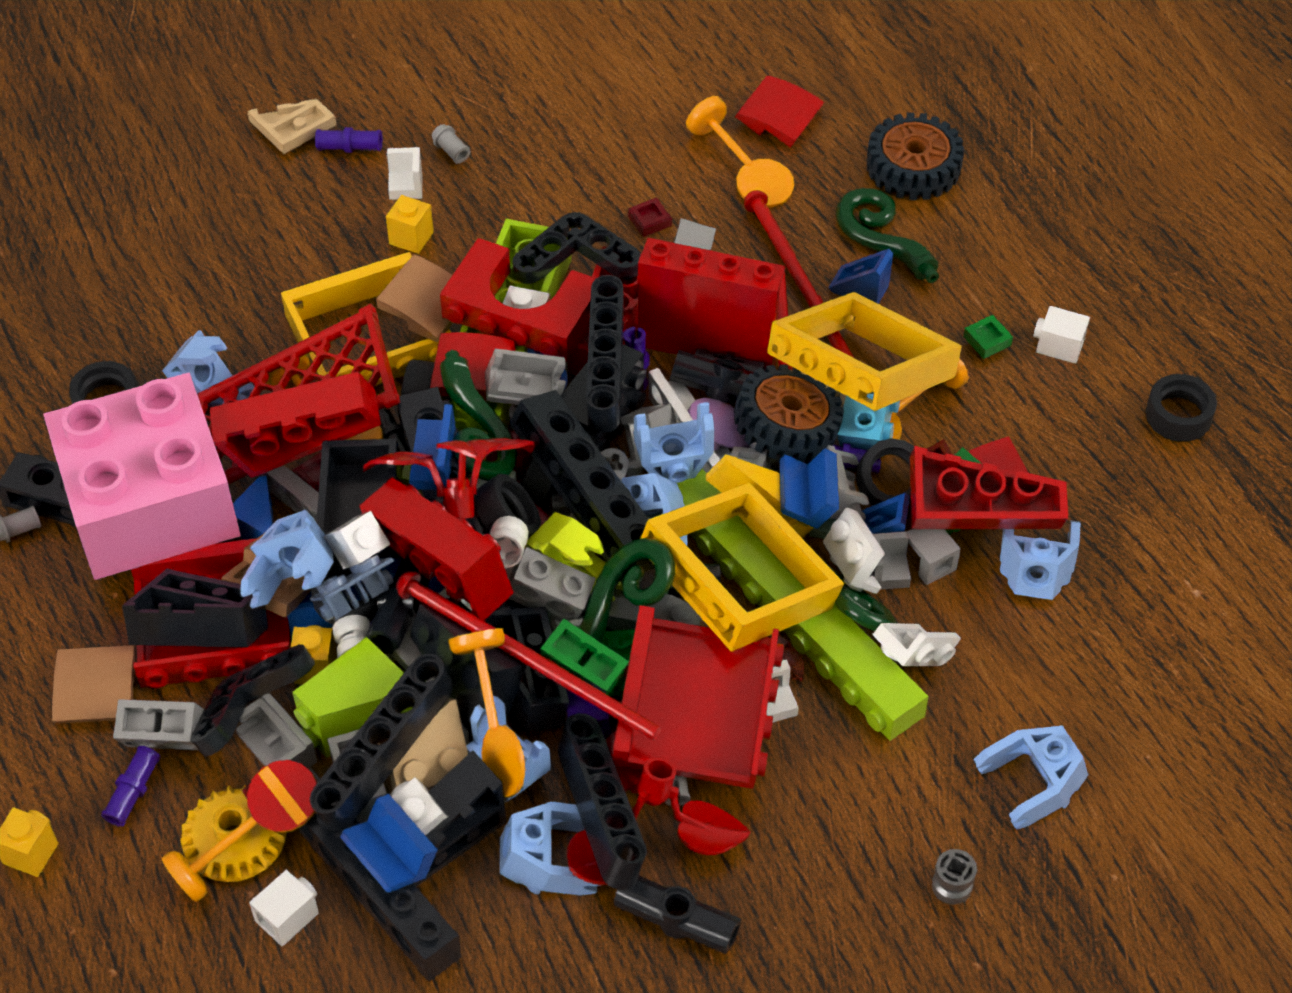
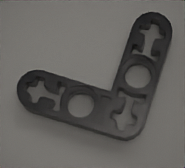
(577, 241)
(238, 689)

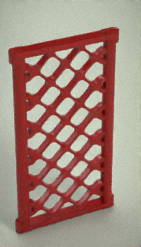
(290, 359)

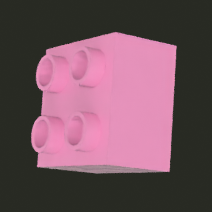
(142, 475)

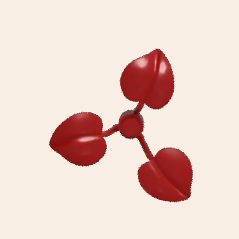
(459, 492)
(702, 826)

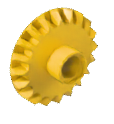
(207, 827)

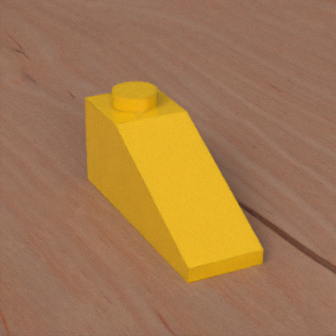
(734, 472)

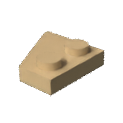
(293, 123)
(435, 750)

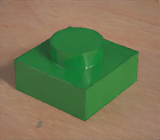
(988, 336)

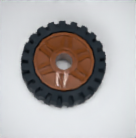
(915, 156)
(787, 413)

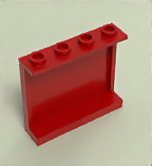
(706, 300)
(177, 664)
(701, 698)

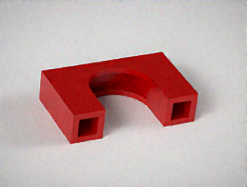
(549, 328)

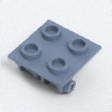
(368, 573)

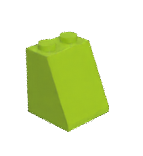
(345, 693)

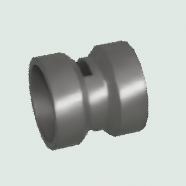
(947, 882)

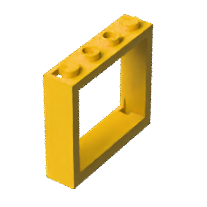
(346, 290)
(928, 354)
(710, 597)

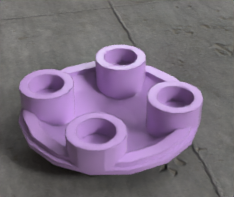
(724, 427)

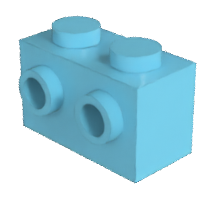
(864, 426)

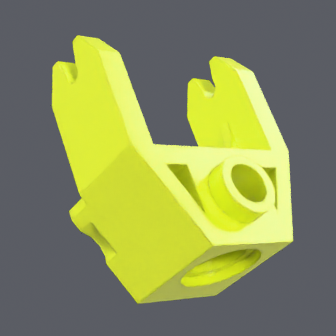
(570, 544)

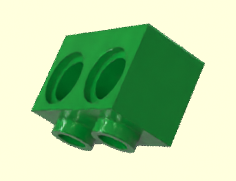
(586, 658)

